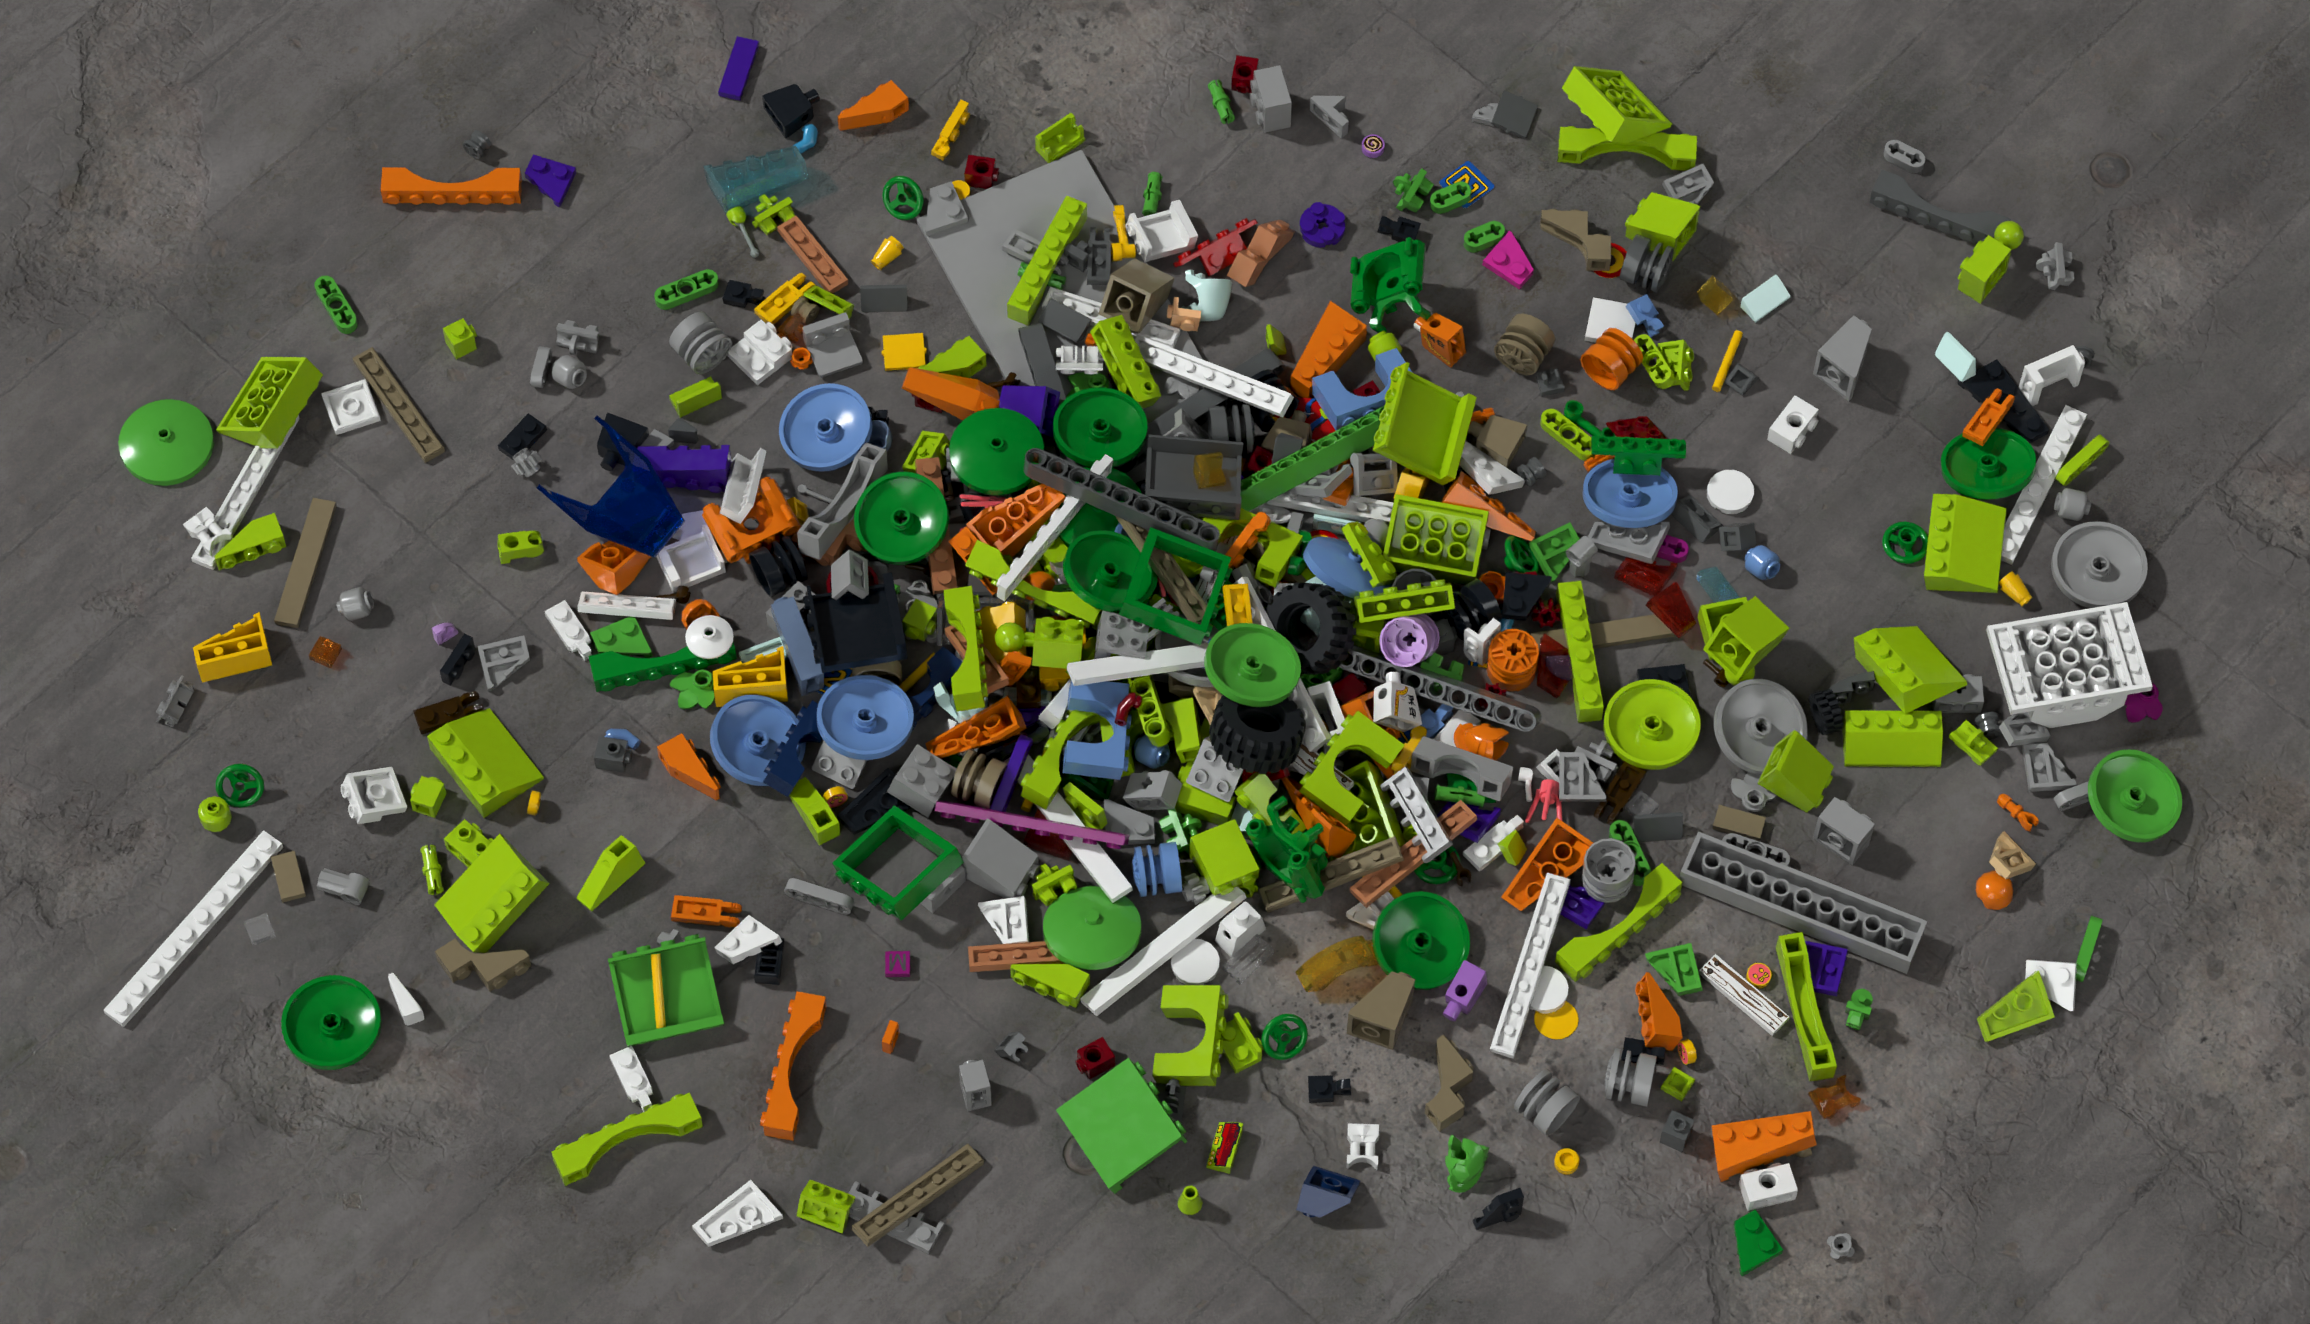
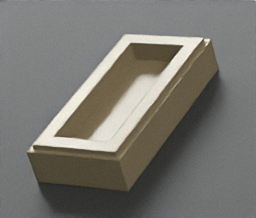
(1739, 822)
(288, 876)

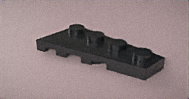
(2021, 416)

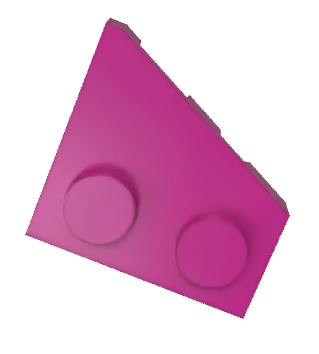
(1509, 261)

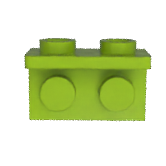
(1679, 359)
(927, 446)
(1085, 808)
(1239, 1044)
(825, 1206)

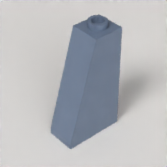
(797, 645)

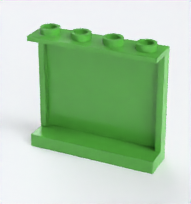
(687, 988)
(1121, 1123)

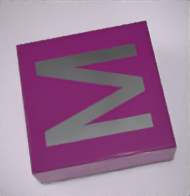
(897, 963)

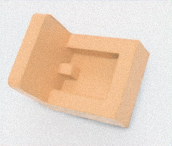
(1183, 318)

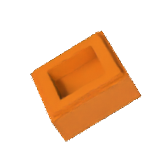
(890, 1037)

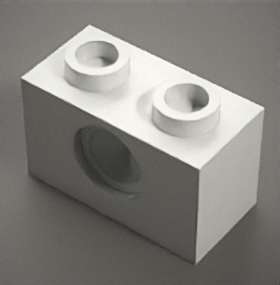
(1797, 413)
(1758, 1196)

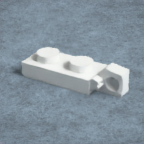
(569, 629)
(1487, 850)
(632, 1077)

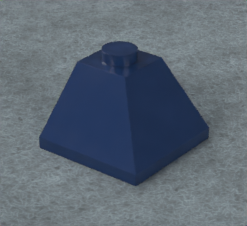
(1325, 1192)

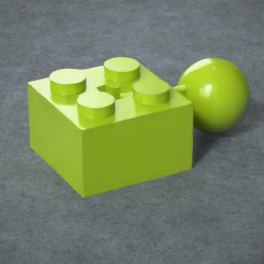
(1989, 261)
(1710, 617)
(1053, 642)

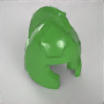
(1464, 1163)

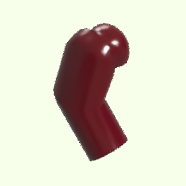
(1124, 707)

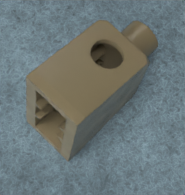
(1295, 426)
(1499, 438)

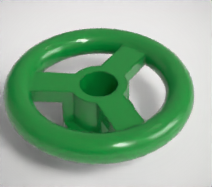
(913, 198)
(1910, 532)
(1517, 558)
(239, 773)
(1450, 872)
(1276, 1028)

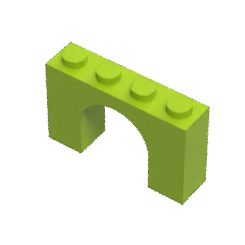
(1277, 541)
(1181, 719)
(1322, 785)
(1198, 802)
(1202, 1063)

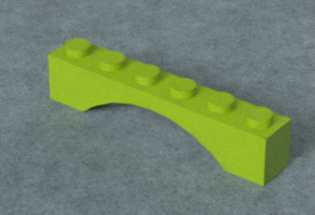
(1672, 150)
(1031, 287)
(991, 564)
(1580, 648)
(967, 682)
(1045, 779)
(1583, 953)
(1798, 982)
(674, 1117)

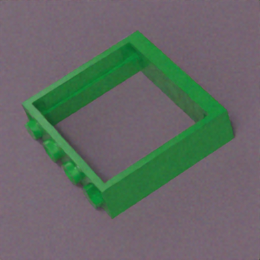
(1163, 620)
(921, 886)

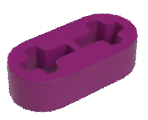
(1669, 545)

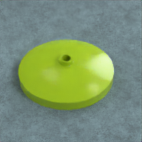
(1651, 724)

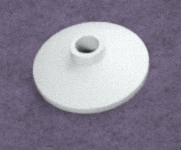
(1277, 514)
(713, 645)

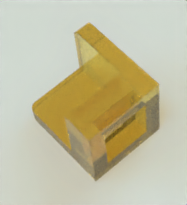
(1715, 295)
(1208, 470)

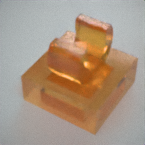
(789, 326)
(325, 652)

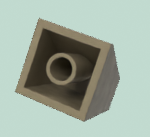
(1136, 293)
(1383, 1010)

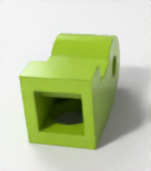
(519, 545)

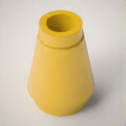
(887, 252)
(2015, 588)

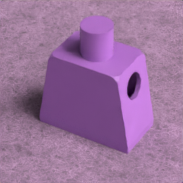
(1468, 982)

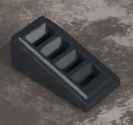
(767, 977)

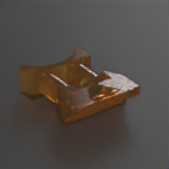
(1826, 1105)

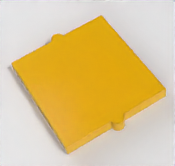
(903, 351)

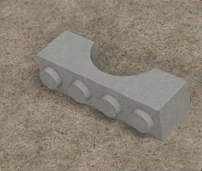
(1437, 758)

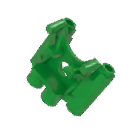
(1388, 278)
(1289, 857)

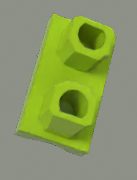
(764, 219)
(1973, 742)
(1051, 880)

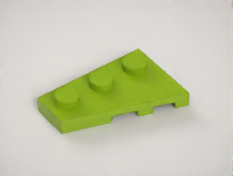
(1373, 561)
(2017, 1010)

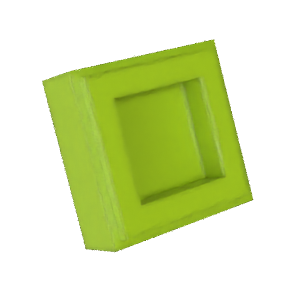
(1678, 1084)

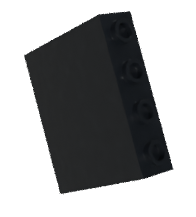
(855, 629)

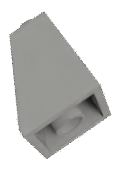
(1842, 357)
(999, 862)

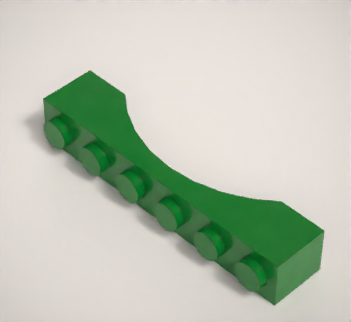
(617, 670)

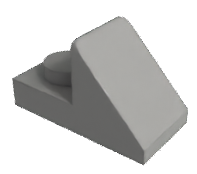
(1329, 111)

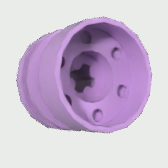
(1402, 649)

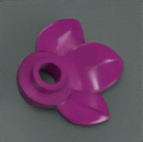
(2141, 706)

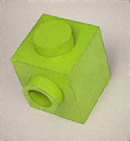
(460, 338)
(920, 620)
(427, 796)

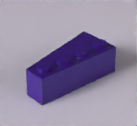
(691, 468)

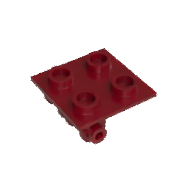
(1636, 428)

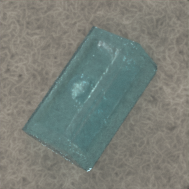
(1716, 585)

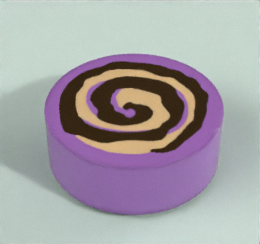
(1373, 146)

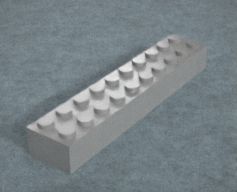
(1802, 902)

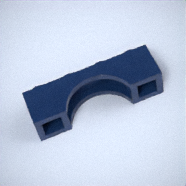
(940, 669)
(787, 769)

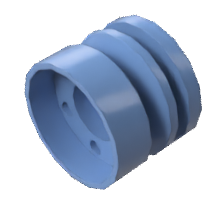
(1157, 869)

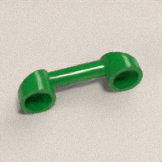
(1573, 411)
(1297, 564)

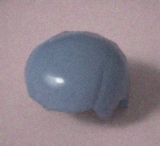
(881, 435)

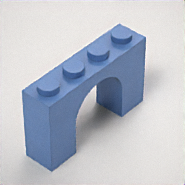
(1344, 407)
(1103, 758)

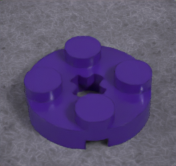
(1322, 213)

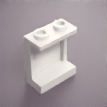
(1162, 232)
(2051, 369)
(692, 560)
(1327, 704)

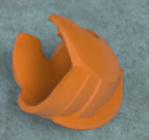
(1481, 740)

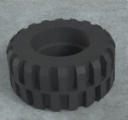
(1334, 619)
(1256, 749)

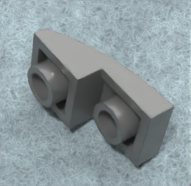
(1858, 683)

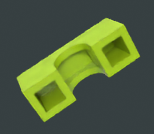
(1255, 796)

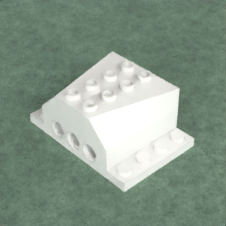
(2070, 664)

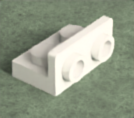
(1477, 645)

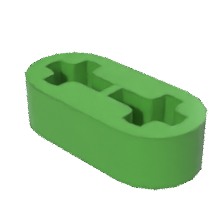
(1450, 197)
(1483, 235)

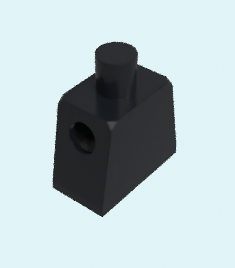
(790, 108)
(633, 432)

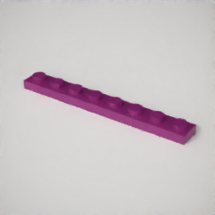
(1042, 826)

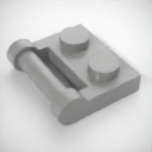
(1373, 481)

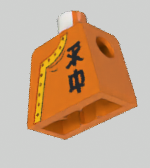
(1442, 338)

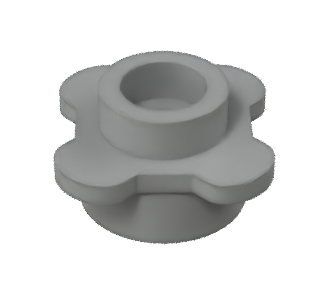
(1840, 1239)

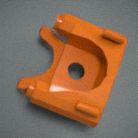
(769, 510)

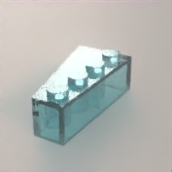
(747, 180)

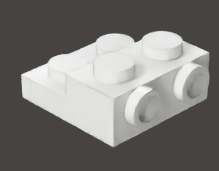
(761, 352)
(373, 794)

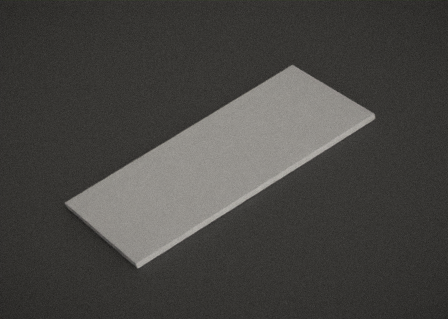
(988, 275)

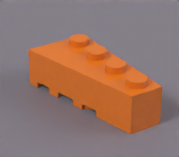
(1328, 349)
(1760, 1141)

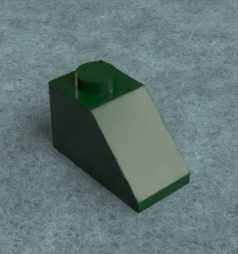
(1093, 787)

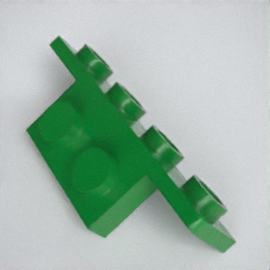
(1638, 455)

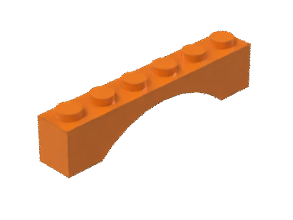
(498, 186)
(805, 1020)

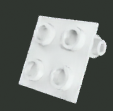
(1069, 365)

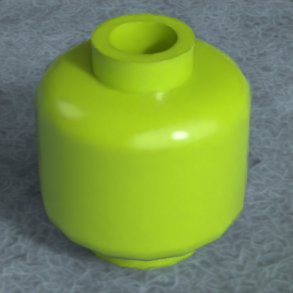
(1382, 343)
(214, 814)

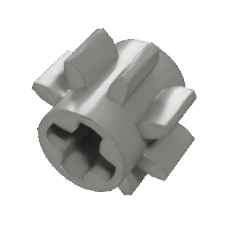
(526, 462)
(1195, 888)

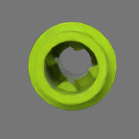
(1190, 1201)

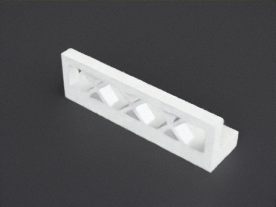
(742, 486)

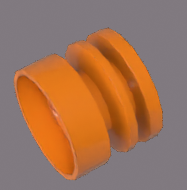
(1611, 358)
(1512, 671)

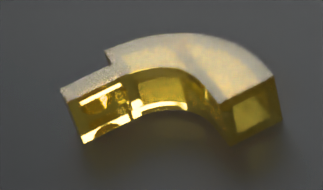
(1335, 961)

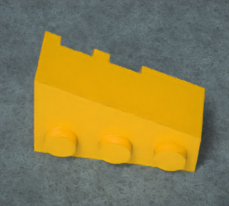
(233, 652)
(759, 676)

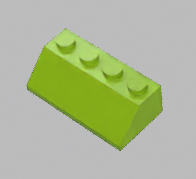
(1892, 738)

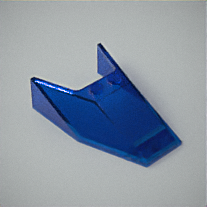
(634, 508)

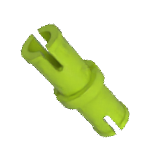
(432, 869)

